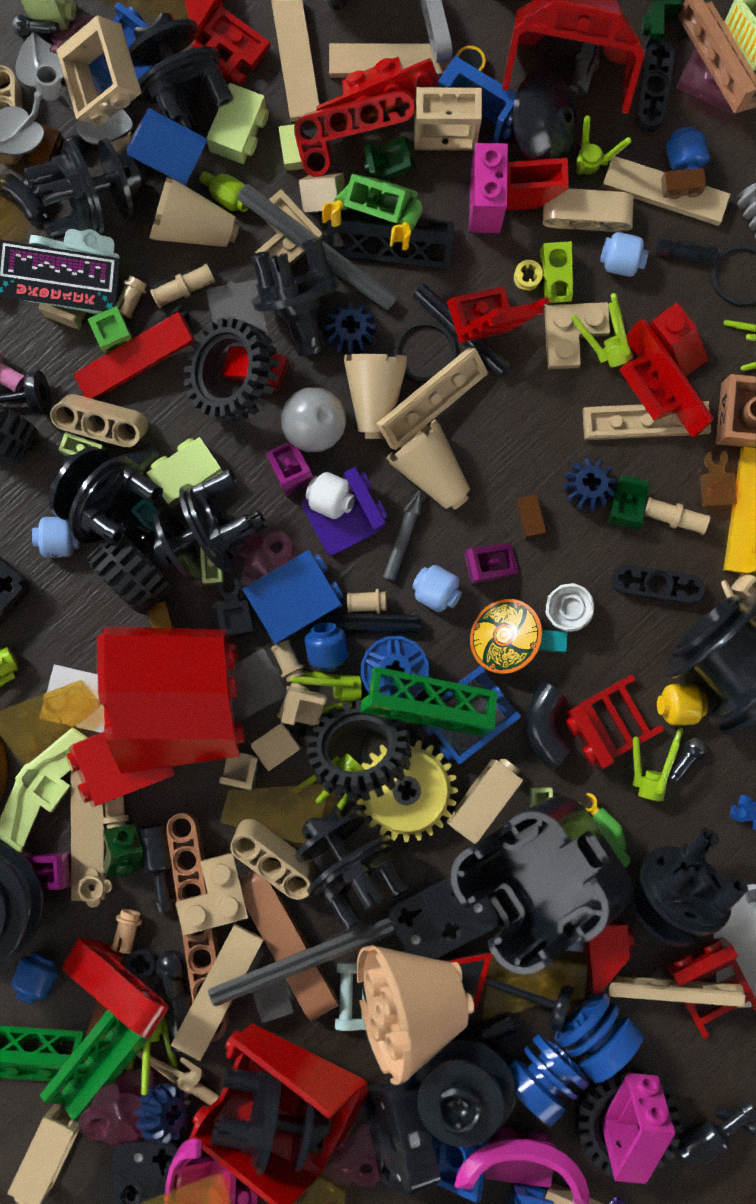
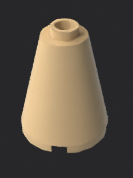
(191, 218)
(374, 388)
(432, 466)

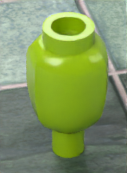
(224, 190)

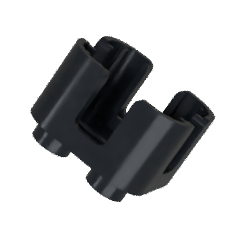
(547, 880)

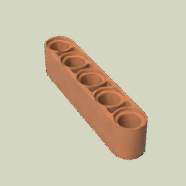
(285, 940)

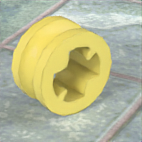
(538, 274)

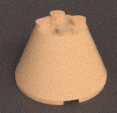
(411, 1007)

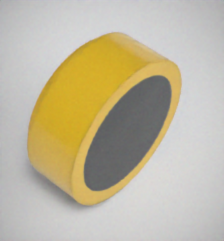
(472, 56)

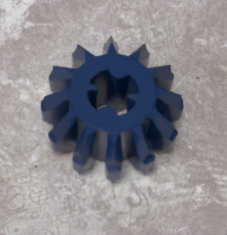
(362, 328)
(595, 475)
(162, 1113)

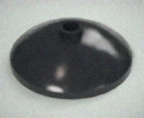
(545, 117)

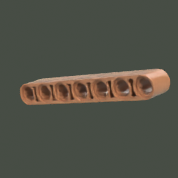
(182, 876)

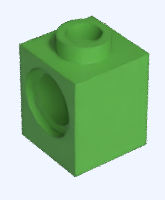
(110, 329)

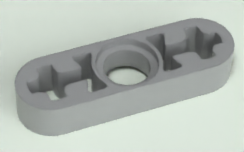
(437, 30)

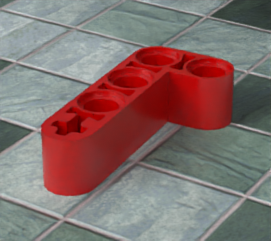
(356, 124)
(115, 987)

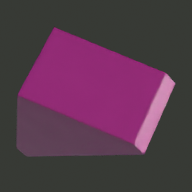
(289, 468)
(490, 563)
(52, 869)

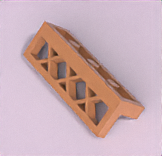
(720, 53)

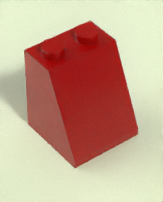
(100, 773)

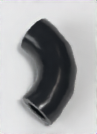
(542, 726)

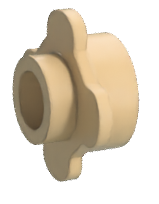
(92, 878)

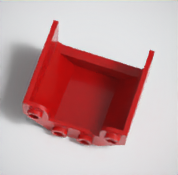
(585, 21)
(167, 696)
(301, 1074)

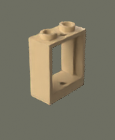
(83, 48)
(434, 125)
(485, 799)
(44, 1157)

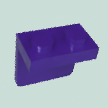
(352, 527)

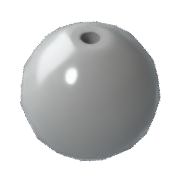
(313, 419)

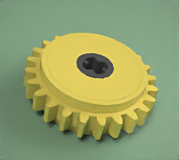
(421, 809)

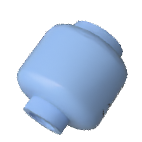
(624, 254)
(54, 538)
(436, 588)

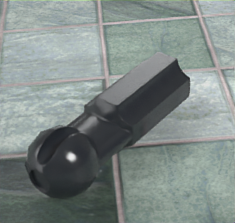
(171, 969)

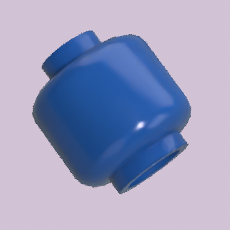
(687, 149)
(326, 646)
(34, 978)

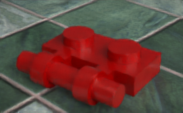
(236, 39)

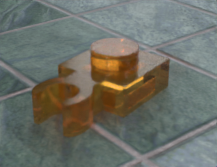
(717, 486)

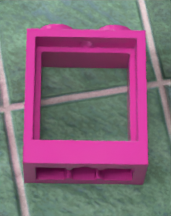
(488, 188)
(642, 1103)

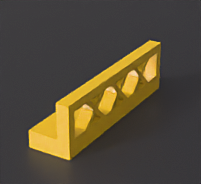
(741, 541)

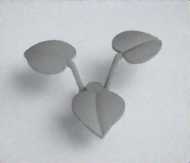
(42, 70)

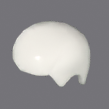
(570, 607)

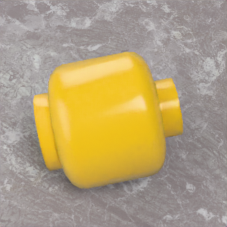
(682, 704)

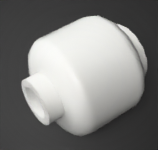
(330, 495)

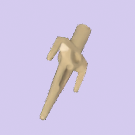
(185, 1081)

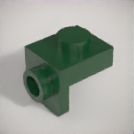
(653, 23)
(389, 159)
(629, 502)
(123, 851)

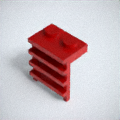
(489, 314)
(587, 726)
(703, 963)

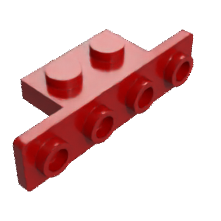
(383, 78)
(661, 383)

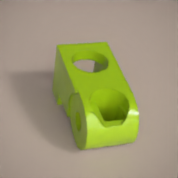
(557, 271)

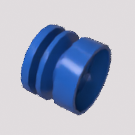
(390, 650)
(600, 1037)
(546, 1078)

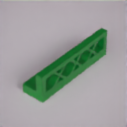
(428, 714)
(105, 1063)
(36, 1064)

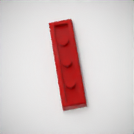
(134, 357)

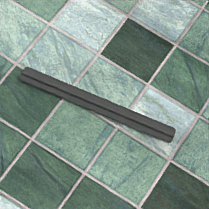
(299, 234)
(300, 962)

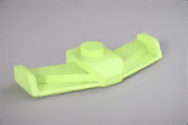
(37, 786)

